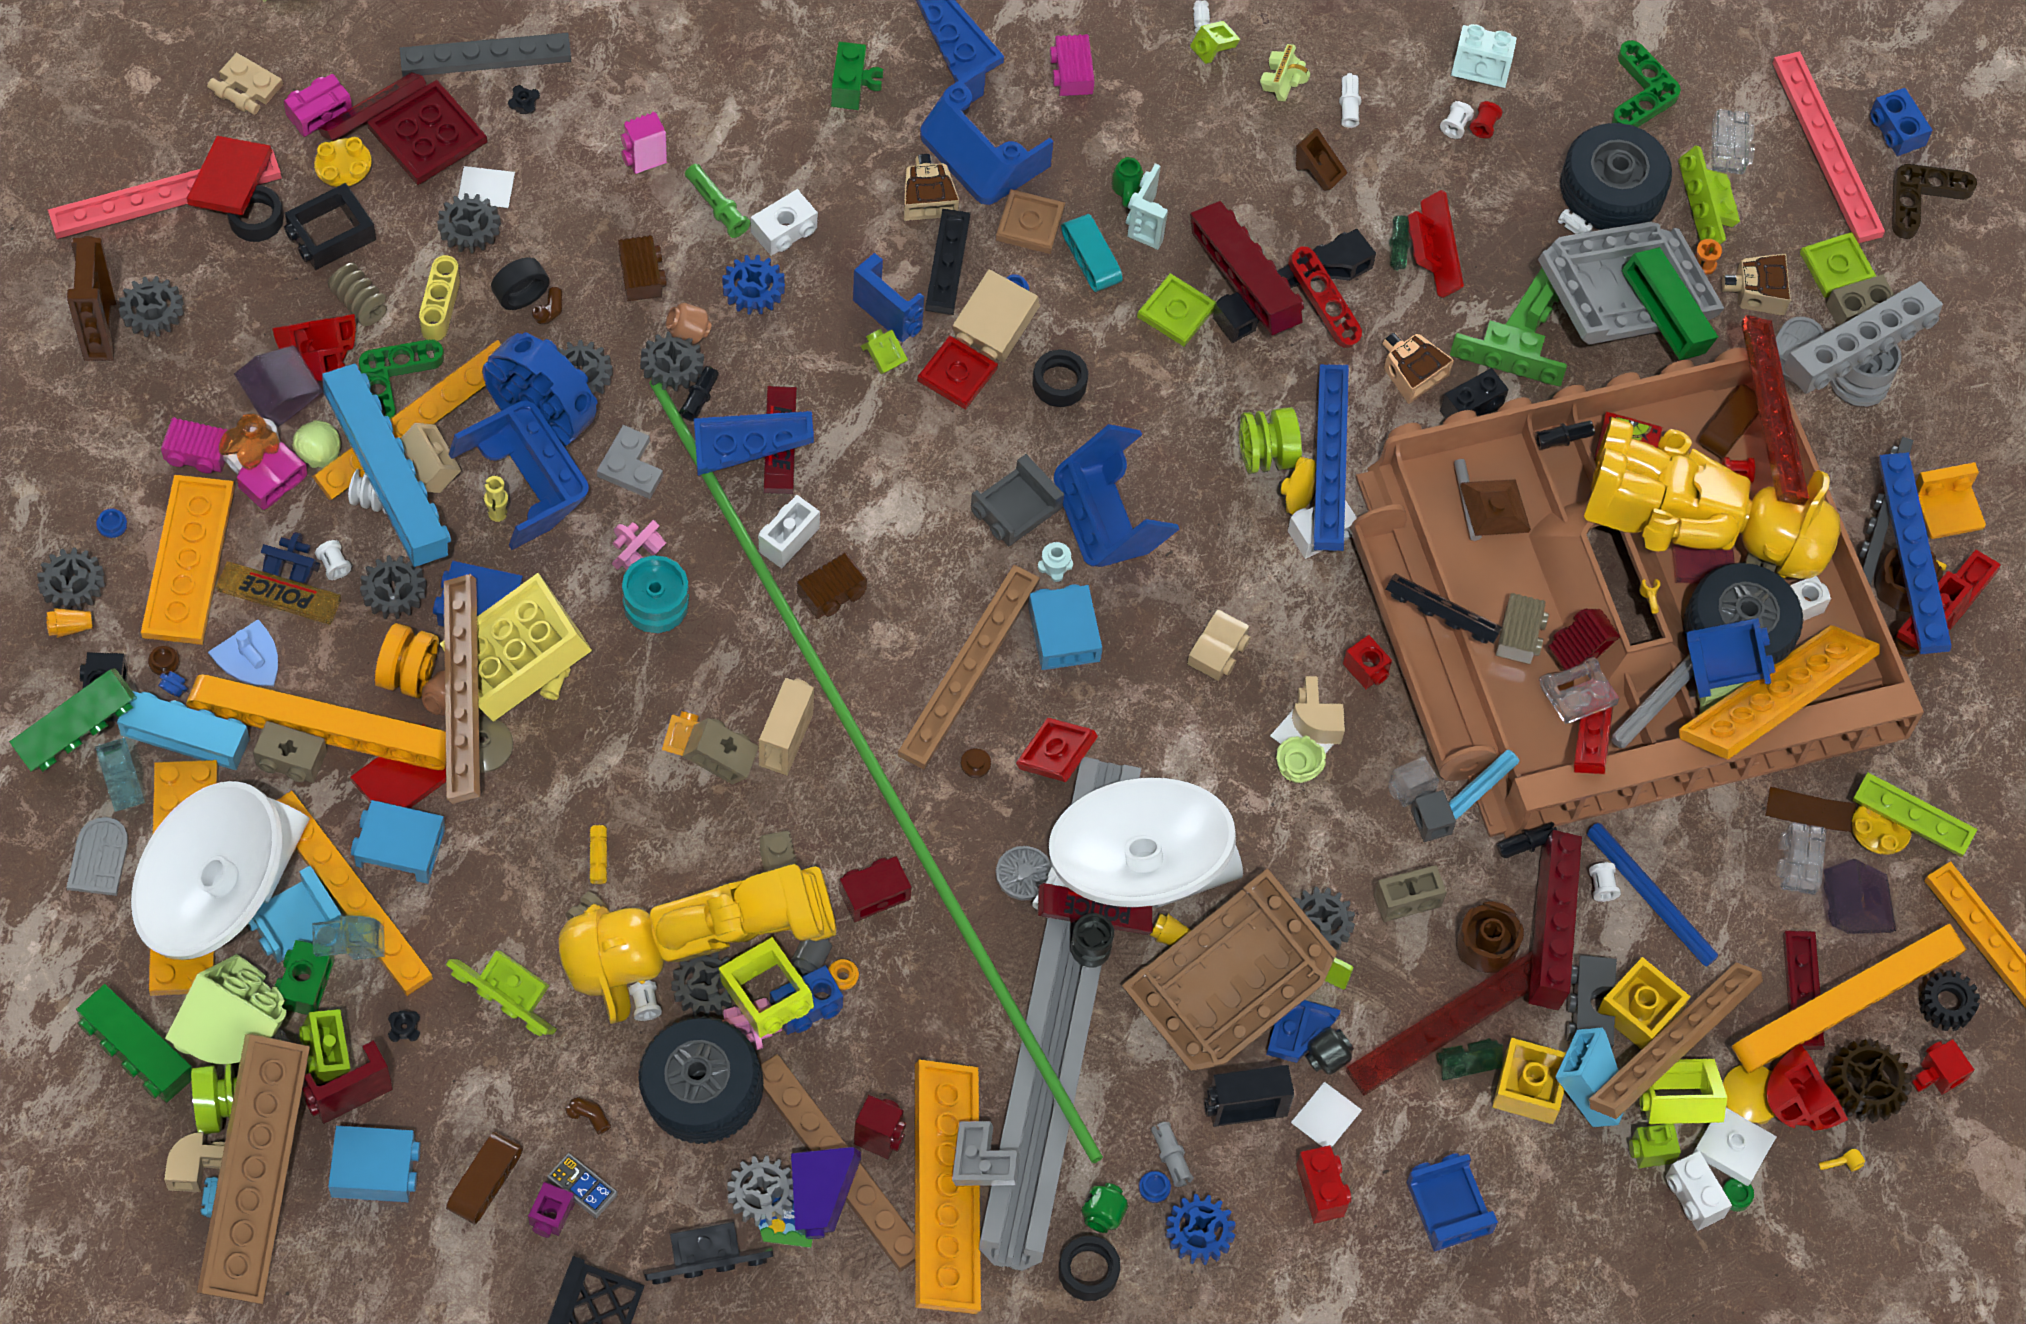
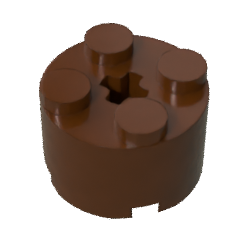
(1891, 583)
(1487, 953)

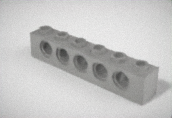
(1863, 337)

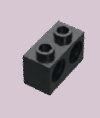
(1480, 394)

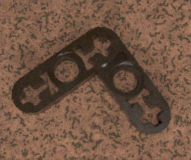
(1914, 189)

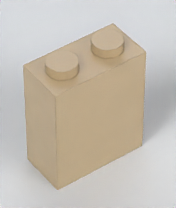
(996, 316)
(786, 726)

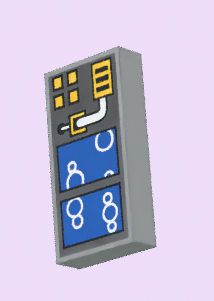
(588, 1189)

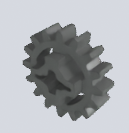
(468, 223)
(151, 306)
(671, 361)
(593, 363)
(61, 573)
(408, 588)
(1332, 914)
(695, 993)

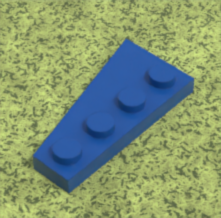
(959, 38)

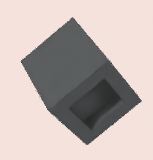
(1433, 815)

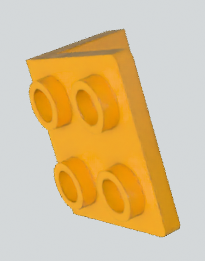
(1949, 501)

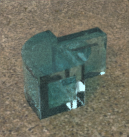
(119, 774)
(351, 935)

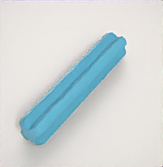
(1483, 783)

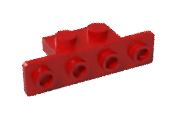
(1436, 243)

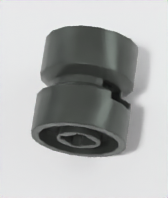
(1092, 940)

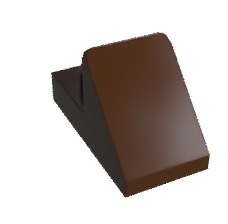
(1320, 159)

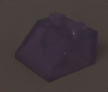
(278, 384)
(1859, 898)

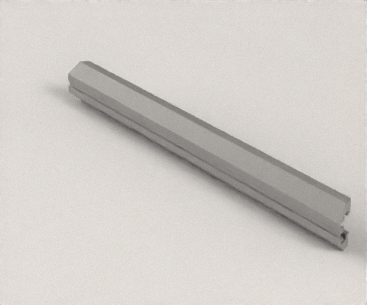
(1034, 1123)

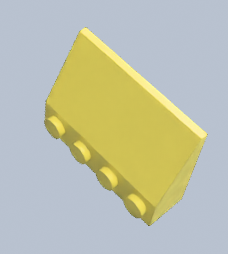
(523, 646)

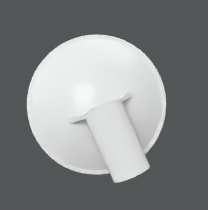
(1145, 843)
(212, 868)

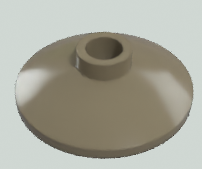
(497, 747)

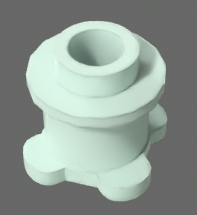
(1055, 560)

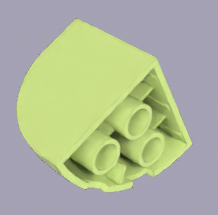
(223, 1008)

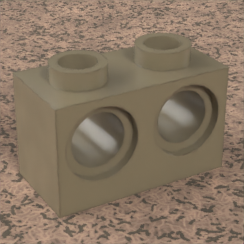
(1858, 297)
(1410, 893)

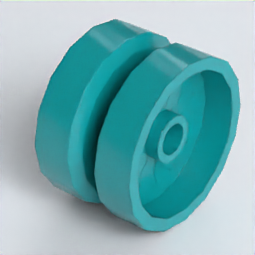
(655, 594)

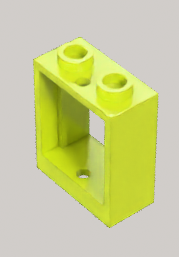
(753, 964)
(1687, 1074)

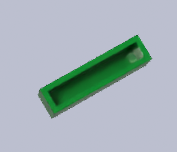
(1669, 303)
(73, 720)
(134, 1043)

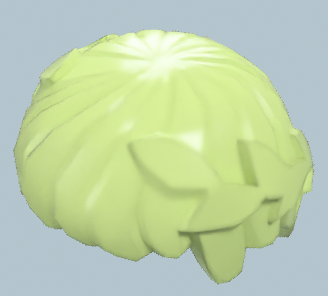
(317, 443)
(1300, 759)

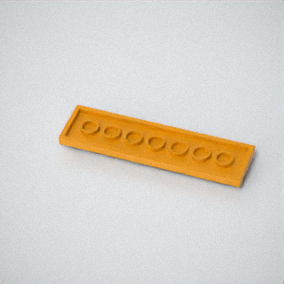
(1797, 682)
(171, 786)
(945, 1213)

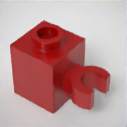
(1943, 1066)

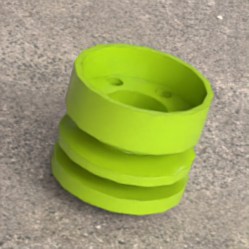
(1264, 440)
(212, 1097)

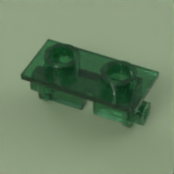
(1481, 1057)

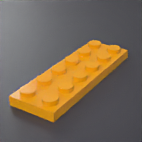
(188, 559)

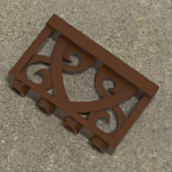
(92, 299)

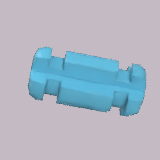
(208, 1196)

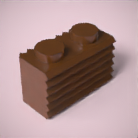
(640, 268)
(832, 586)

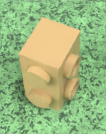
(430, 456)

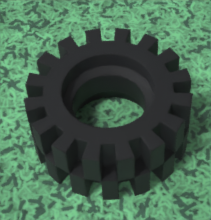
(1958, 987)

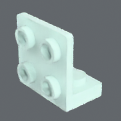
(1484, 55)
(1146, 217)

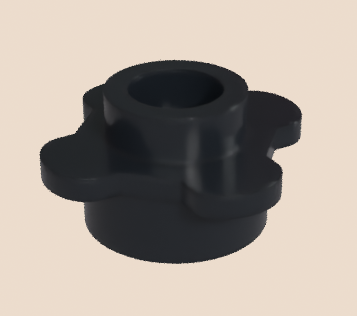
(523, 106)
(399, 1018)

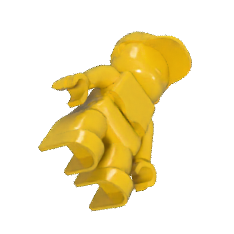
(1706, 504)
(627, 946)

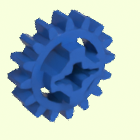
(753, 284)
(1211, 1221)

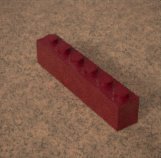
(1247, 267)
(1555, 920)

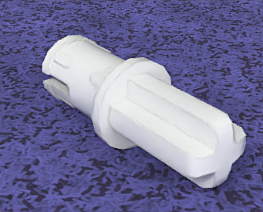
(1350, 101)

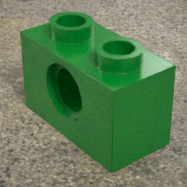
(304, 995)

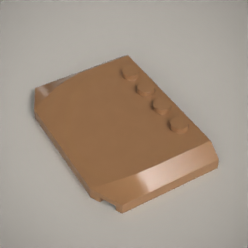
(1233, 975)

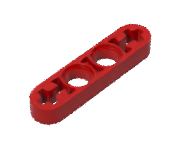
(1320, 299)

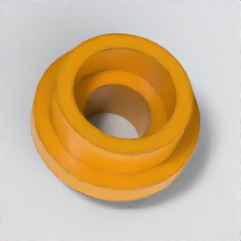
(844, 966)

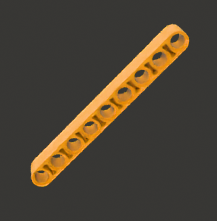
(334, 723)
(1848, 998)

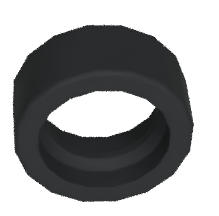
(263, 230)
(520, 283)
(1064, 359)
(1096, 1245)

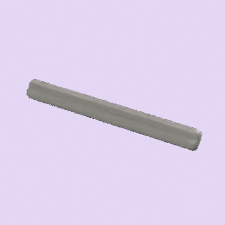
(1653, 704)

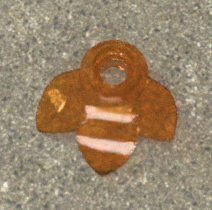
(249, 445)

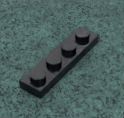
(947, 261)
(1432, 603)

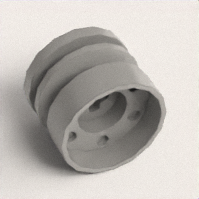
(1871, 382)

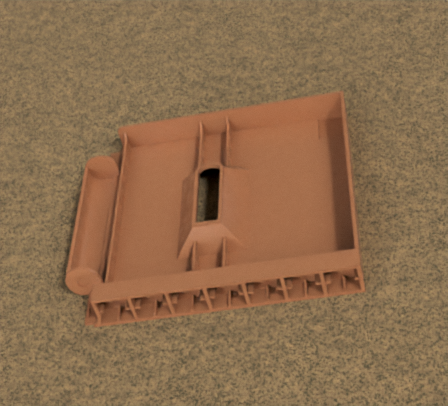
(1485, 703)

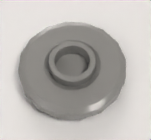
(1022, 871)

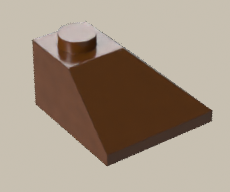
(1495, 507)

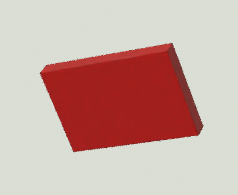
(229, 175)
(397, 781)

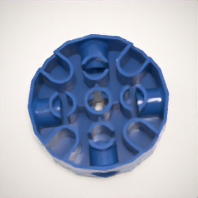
(538, 373)

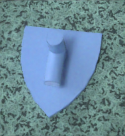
(249, 655)

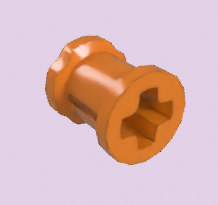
(1710, 259)

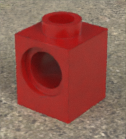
(1367, 651)

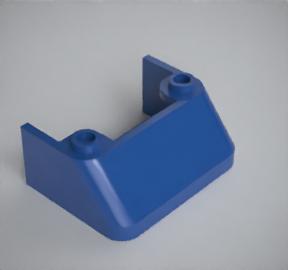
(969, 155)
(539, 457)
(1095, 503)

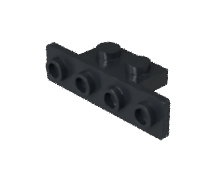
(705, 1249)

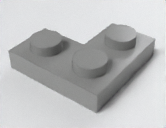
(624, 467)
(976, 1162)

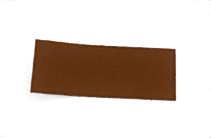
(1810, 810)

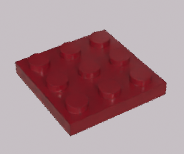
(427, 132)

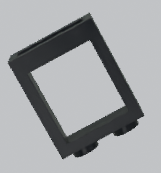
(339, 246)
(1249, 1096)

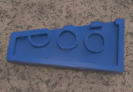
(744, 438)

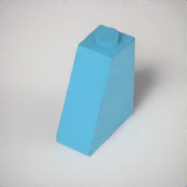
(1586, 1069)

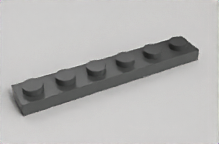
(486, 54)
(1878, 526)

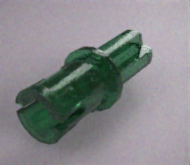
(1399, 242)

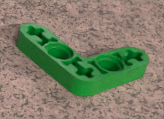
(1652, 86)
(381, 373)

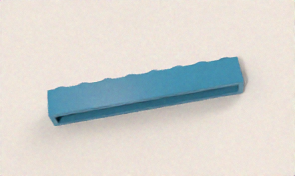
(386, 465)

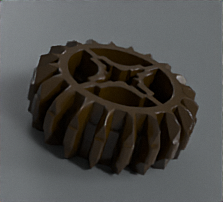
(1845, 1067)

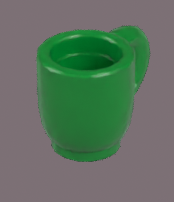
(1127, 179)

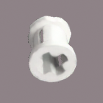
(1457, 120)
(333, 560)
(1604, 882)
(645, 1001)

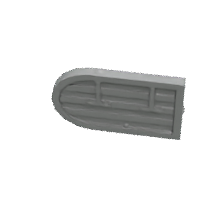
(1794, 335)
(99, 857)

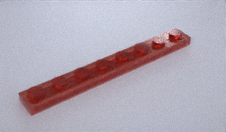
(1774, 410)
(1442, 1026)

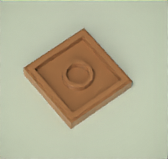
(1030, 221)

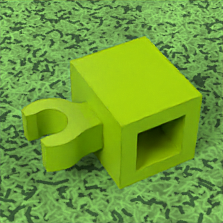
(1655, 1145)

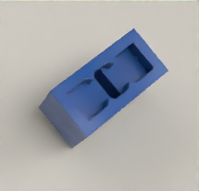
(1900, 122)
(817, 981)

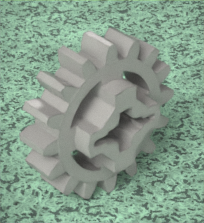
(750, 1195)

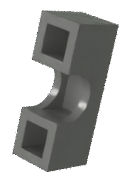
(1592, 979)

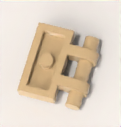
(248, 77)

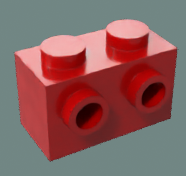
(1322, 1184)

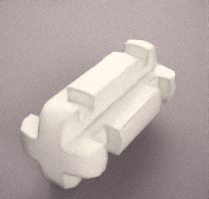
(1201, 14)
(1574, 222)

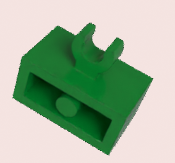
(851, 76)

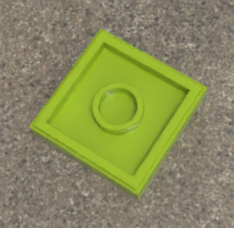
(1837, 263)
(1177, 310)

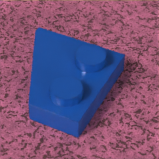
(1297, 1028)

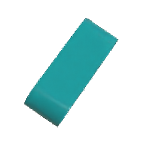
(1091, 252)

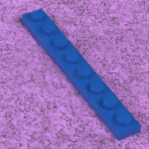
(1331, 458)
(1914, 553)

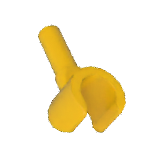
(1650, 593)
(1852, 1158)

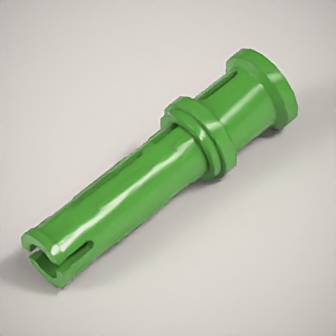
(723, 208)

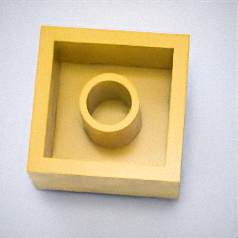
(1644, 1003)
(1529, 1082)

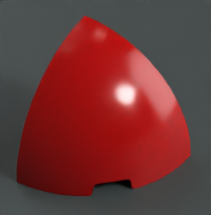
(320, 341)
(1801, 1095)

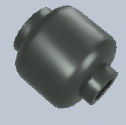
(1329, 1051)

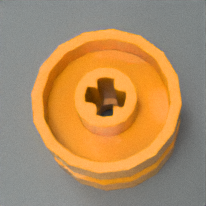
(406, 660)

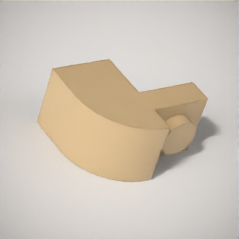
(1318, 721)
(188, 1160)

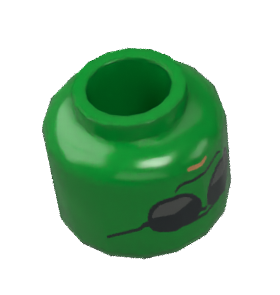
(1104, 1208)

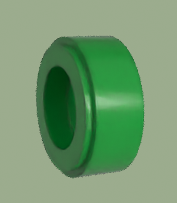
(1738, 1194)

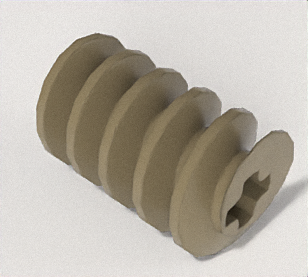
(358, 294)

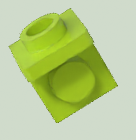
(1212, 39)
(884, 350)

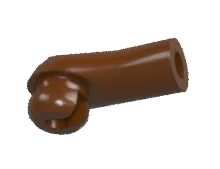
(551, 310)
(591, 1110)

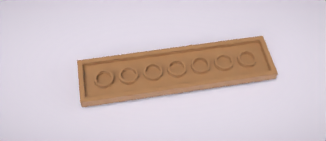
(253, 1169)

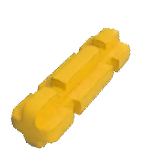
(598, 854)

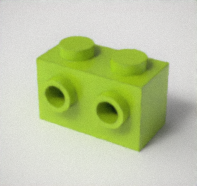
(327, 1043)

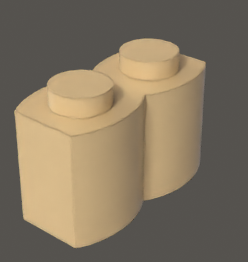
(1218, 645)

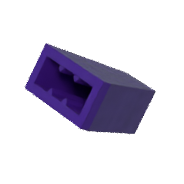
(821, 1188)

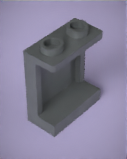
(1018, 502)

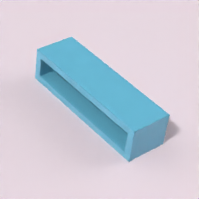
(185, 730)

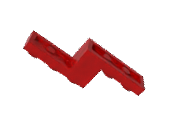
(1958, 592)

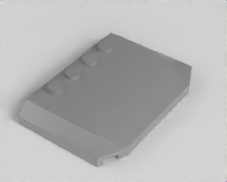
(1597, 294)

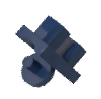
(302, 565)

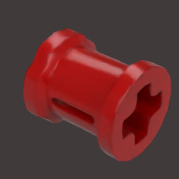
(1486, 118)
(1741, 467)

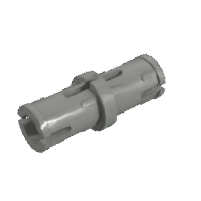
(1172, 1154)

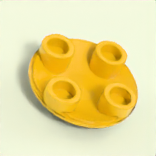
(342, 161)
(1300, 486)
(1878, 832)
(1749, 1094)

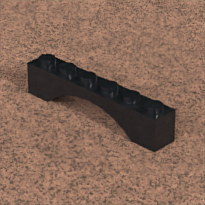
(1342, 259)

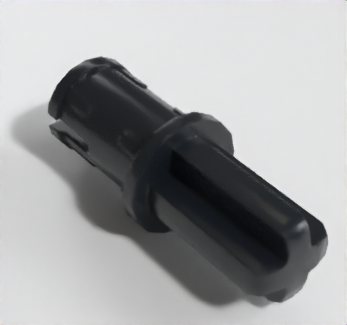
(699, 394)
(1564, 434)
(1526, 841)

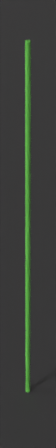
(884, 785)

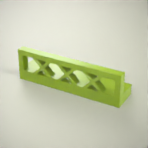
(1914, 814)

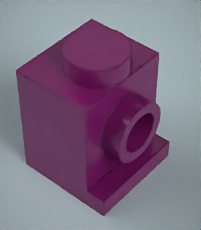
(550, 1200)

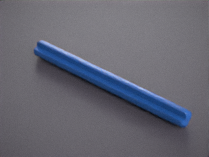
(1652, 894)

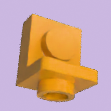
(679, 732)

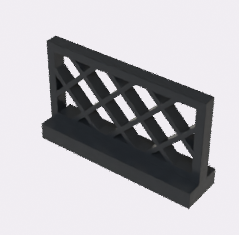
(573, 1285)

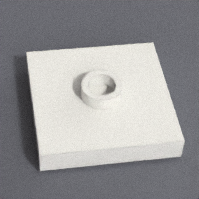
(1735, 1146)

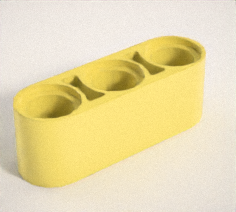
(439, 286)

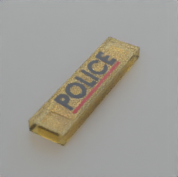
(278, 593)

